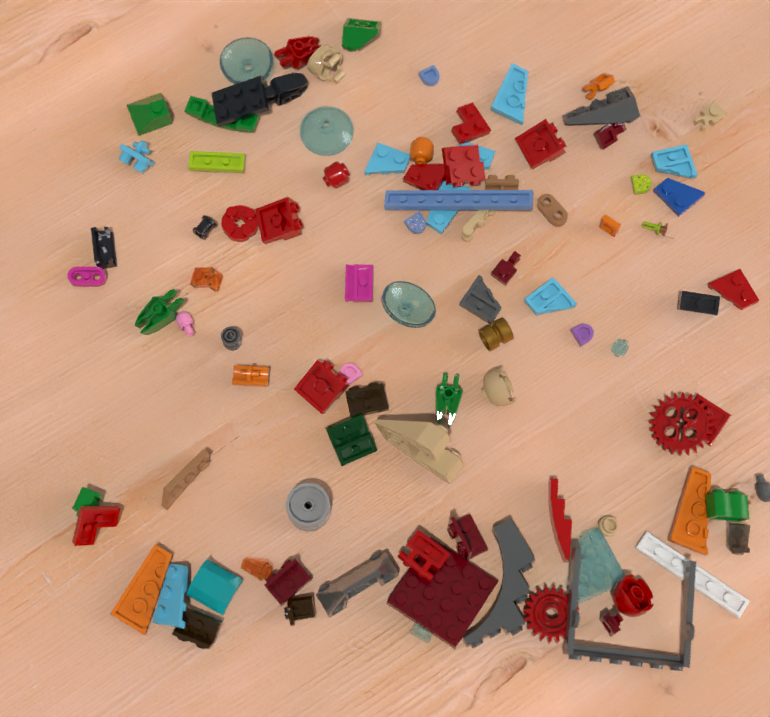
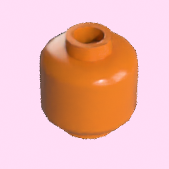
(421, 150)

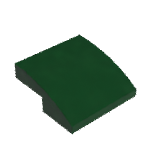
(351, 439)

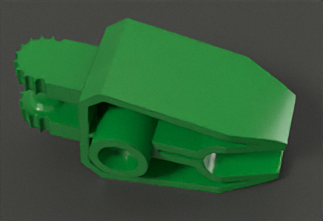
(158, 313)
(447, 396)

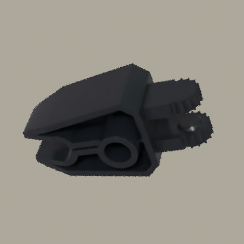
(286, 88)

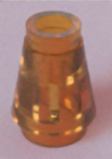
(259, 569)

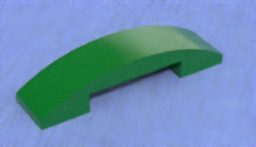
(205, 112)

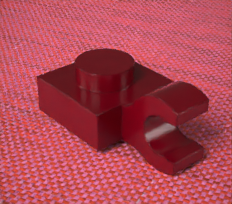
(608, 134)
(505, 270)
(611, 623)

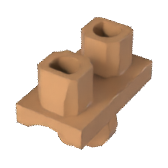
(508, 183)

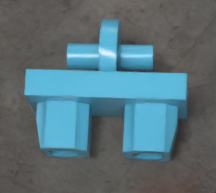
(128, 154)

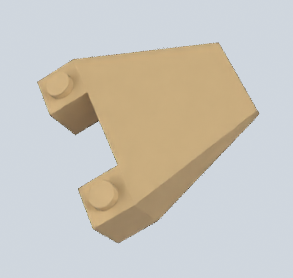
(423, 444)

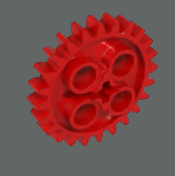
(699, 424)

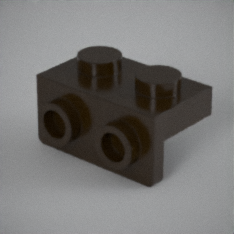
(366, 399)
(199, 629)

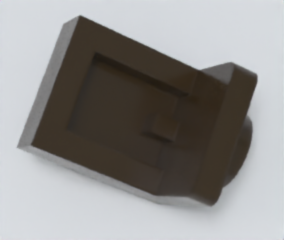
(299, 609)

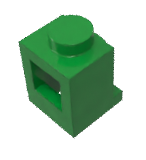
(87, 498)

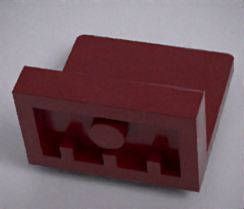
(467, 537)

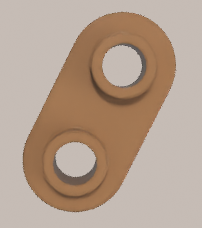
(551, 209)

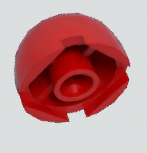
(632, 596)

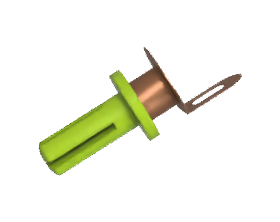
(659, 228)

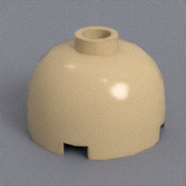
(498, 388)

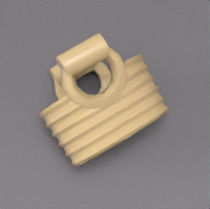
(324, 61)

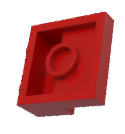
(541, 144)
(463, 165)
(279, 220)
(322, 385)

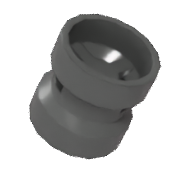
(231, 342)

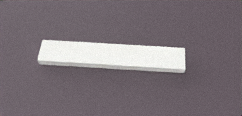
(704, 582)

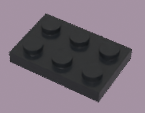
(240, 101)

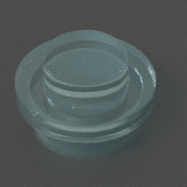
(620, 347)

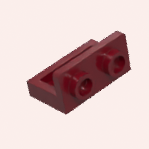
(287, 581)

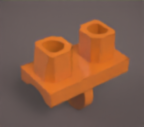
(250, 376)

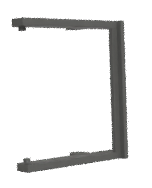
(636, 658)

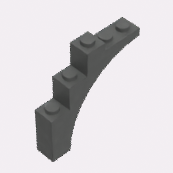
(505, 614)

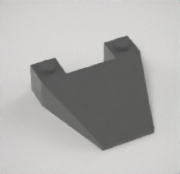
(334, 597)

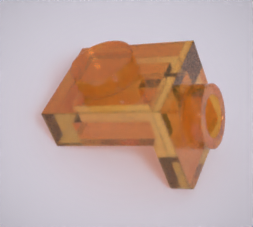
(206, 277)

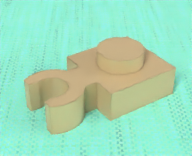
(710, 115)

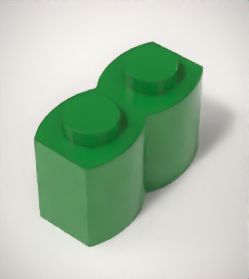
(727, 506)

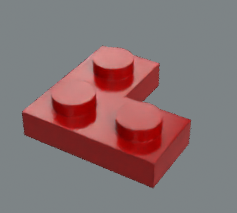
(473, 124)
(91, 519)

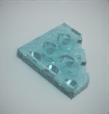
(599, 567)

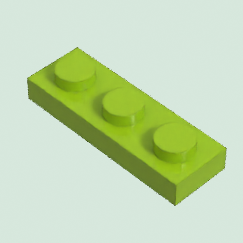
(216, 162)

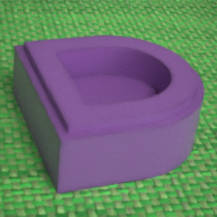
(582, 333)

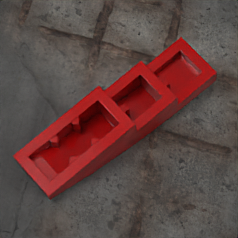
(560, 526)

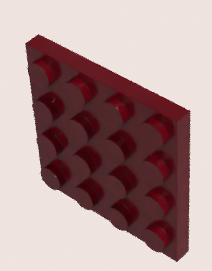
(446, 602)

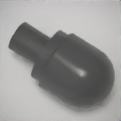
(763, 488)

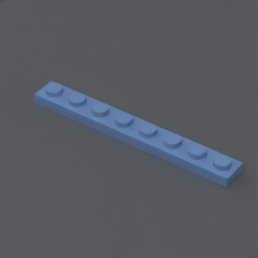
(458, 200)

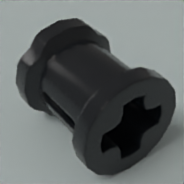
(204, 227)

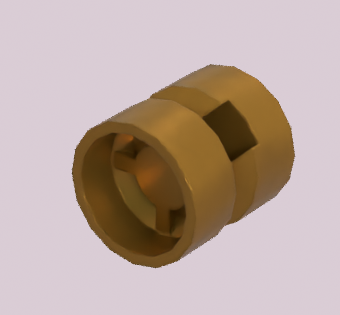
(493, 335)

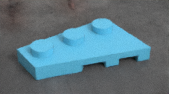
(511, 95)

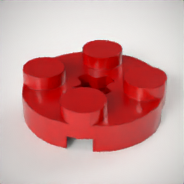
(237, 213)

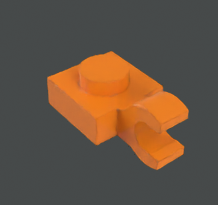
(600, 83)

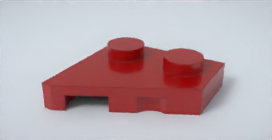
(425, 176)
(735, 289)
(720, 418)

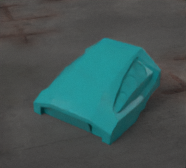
(214, 586)

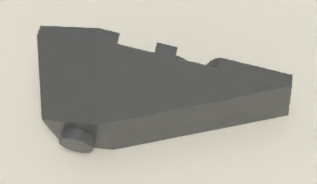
(617, 108)

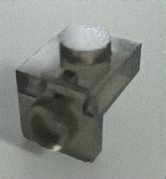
(738, 538)

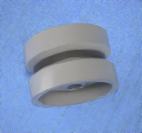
(312, 518)

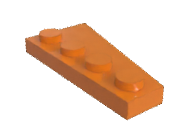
(691, 517)
(141, 595)

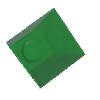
(358, 32)
(149, 114)

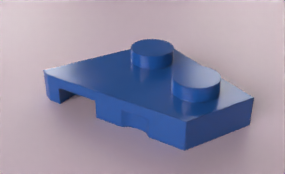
(677, 195)

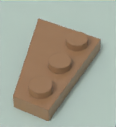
(184, 478)

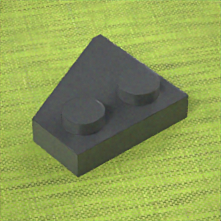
(480, 301)

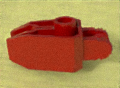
(297, 51)

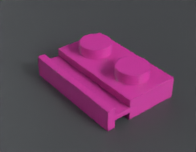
(359, 283)

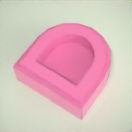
(352, 372)

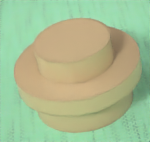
(608, 526)

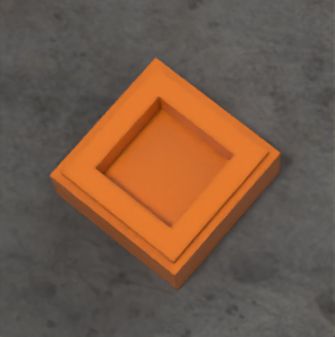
(609, 225)

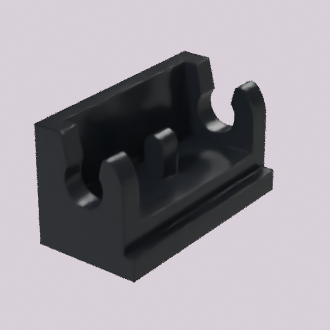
(103, 248)
(698, 303)

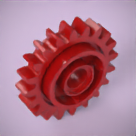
(538, 618)

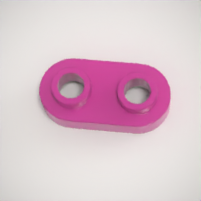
(87, 276)

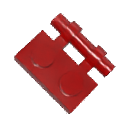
(427, 550)

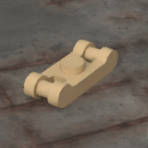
(476, 221)

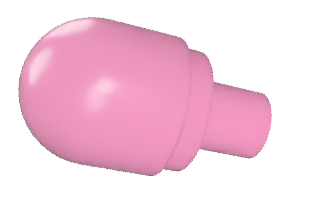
(185, 322)

